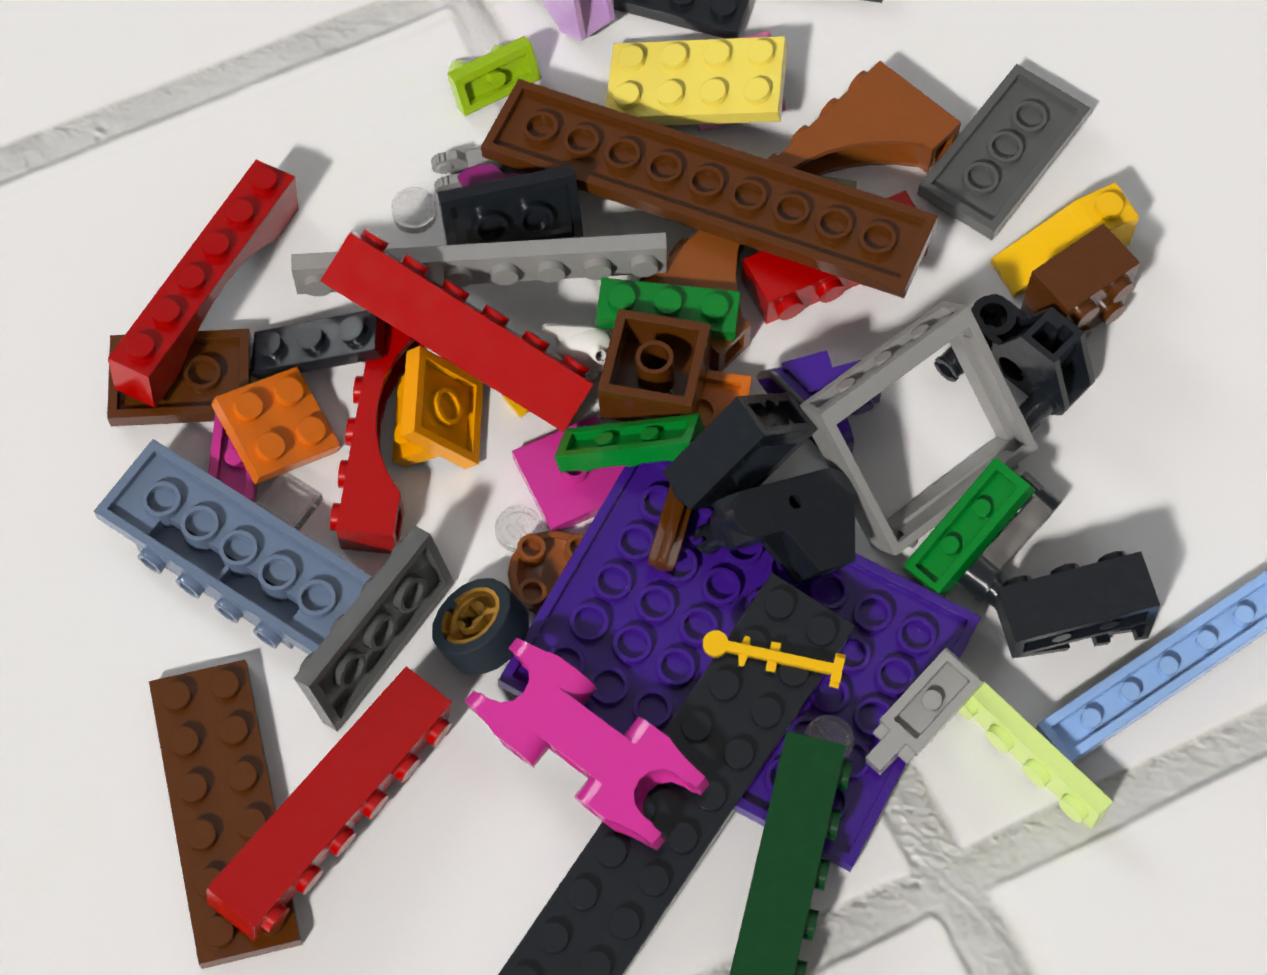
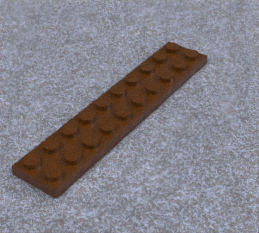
(713, 187)

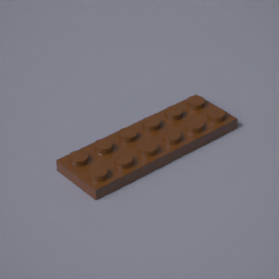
(216, 796)

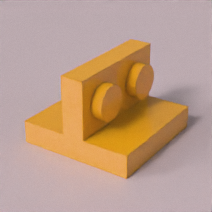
(436, 412)

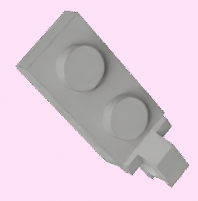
(923, 710)

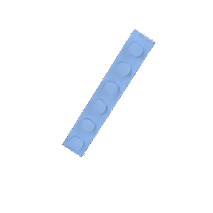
(1159, 672)

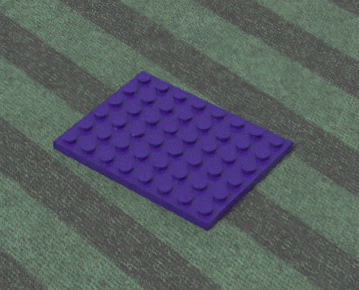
(645, 628)

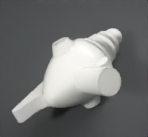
(583, 343)

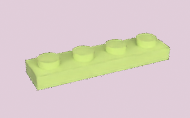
(1040, 759)

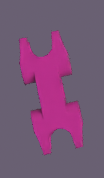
(617, 765)

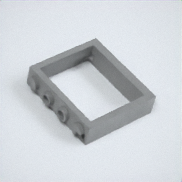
(884, 366)

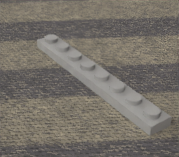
(513, 261)

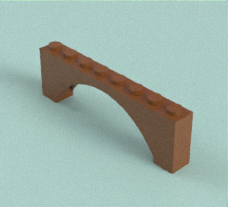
(872, 124)

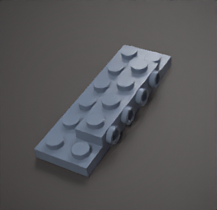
(230, 550)

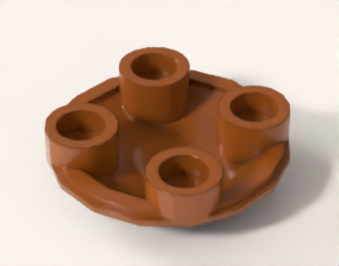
(539, 564)

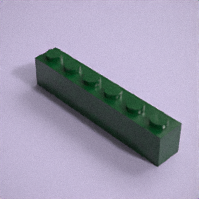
(790, 857)

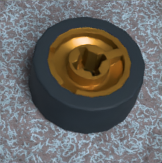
(479, 626)

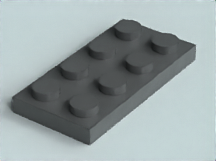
(1003, 151)
(374, 628)

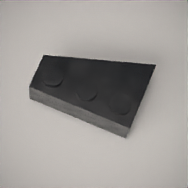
(1078, 605)

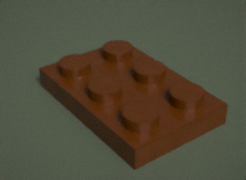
(213, 366)

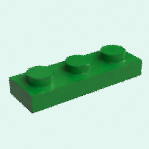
(676, 301)
(626, 442)
(968, 528)

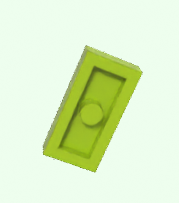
(492, 75)

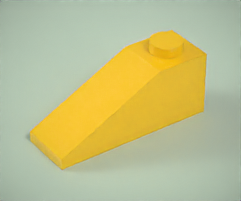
(1062, 230)

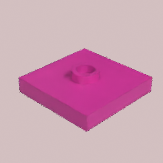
(563, 496)

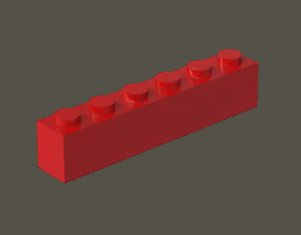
(458, 330)
(329, 804)

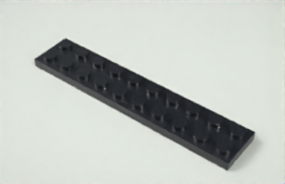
(728, 734)

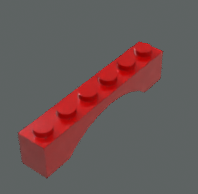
(160, 338)
(370, 501)

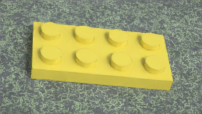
(699, 80)

